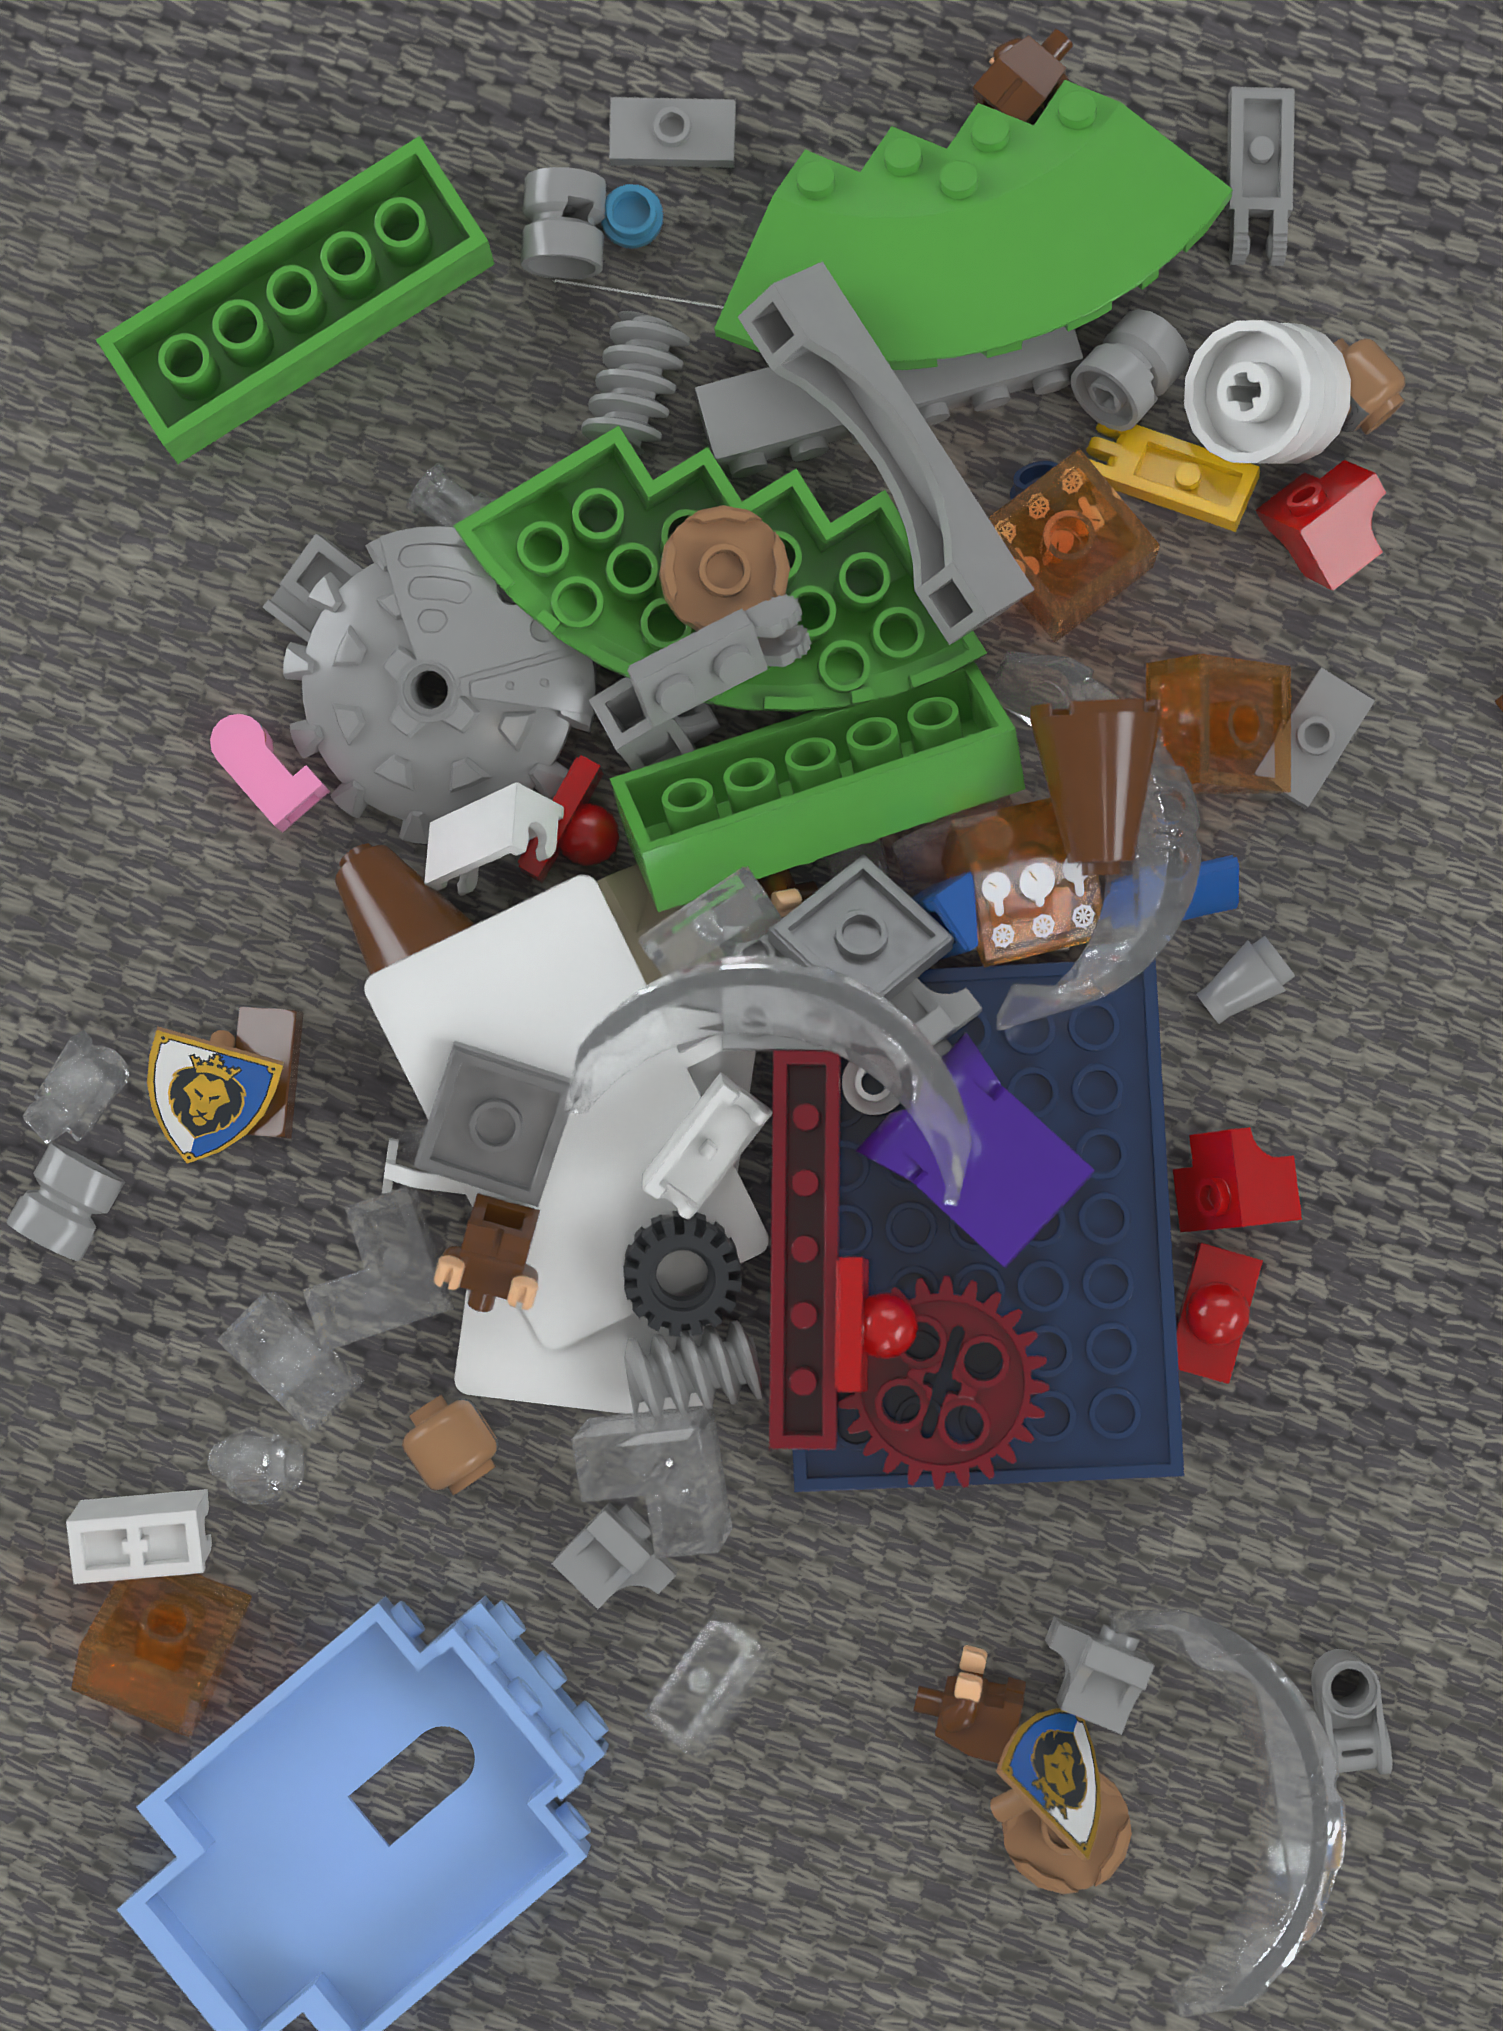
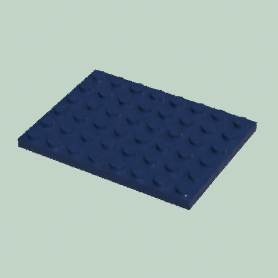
(1088, 1281)

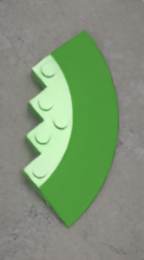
(987, 236)
(595, 547)

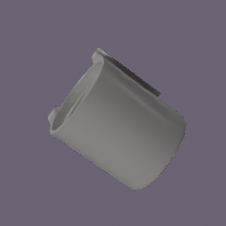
(1353, 1722)

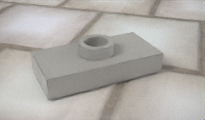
(672, 132)
(1319, 734)

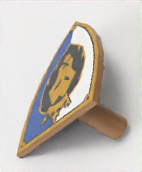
(207, 1090)
(1056, 1775)

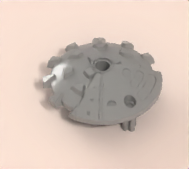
(363, 669)

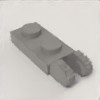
(1260, 167)
(719, 658)

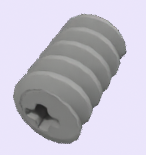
(634, 378)
(692, 1369)

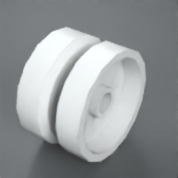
(1267, 392)

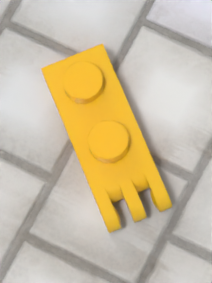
(1175, 474)

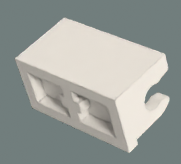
(488, 831)
(705, 1145)
(139, 1536)

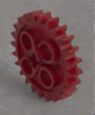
(999, 1399)

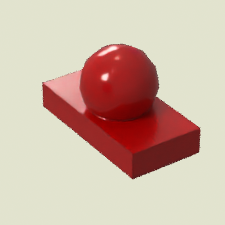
(585, 833)
(1215, 1311)
(866, 1325)

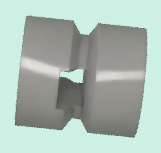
(563, 214)
(1130, 370)
(63, 1206)

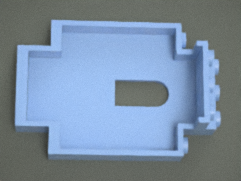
(288, 1887)

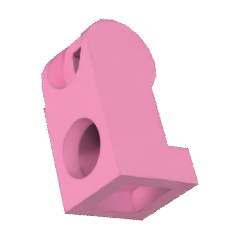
(248, 757)

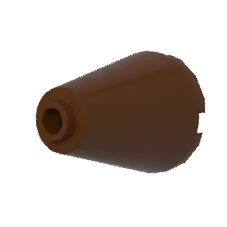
(1098, 775)
(392, 906)

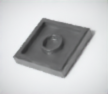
(863, 930)
(495, 1124)

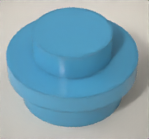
(632, 216)

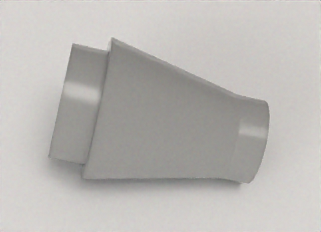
(1246, 980)

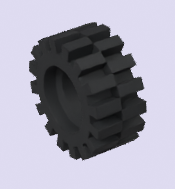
(688, 1311)

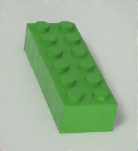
(297, 300)
(817, 785)

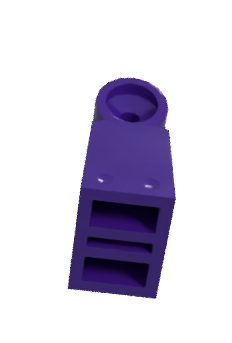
(1015, 1166)

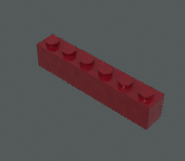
(804, 1249)

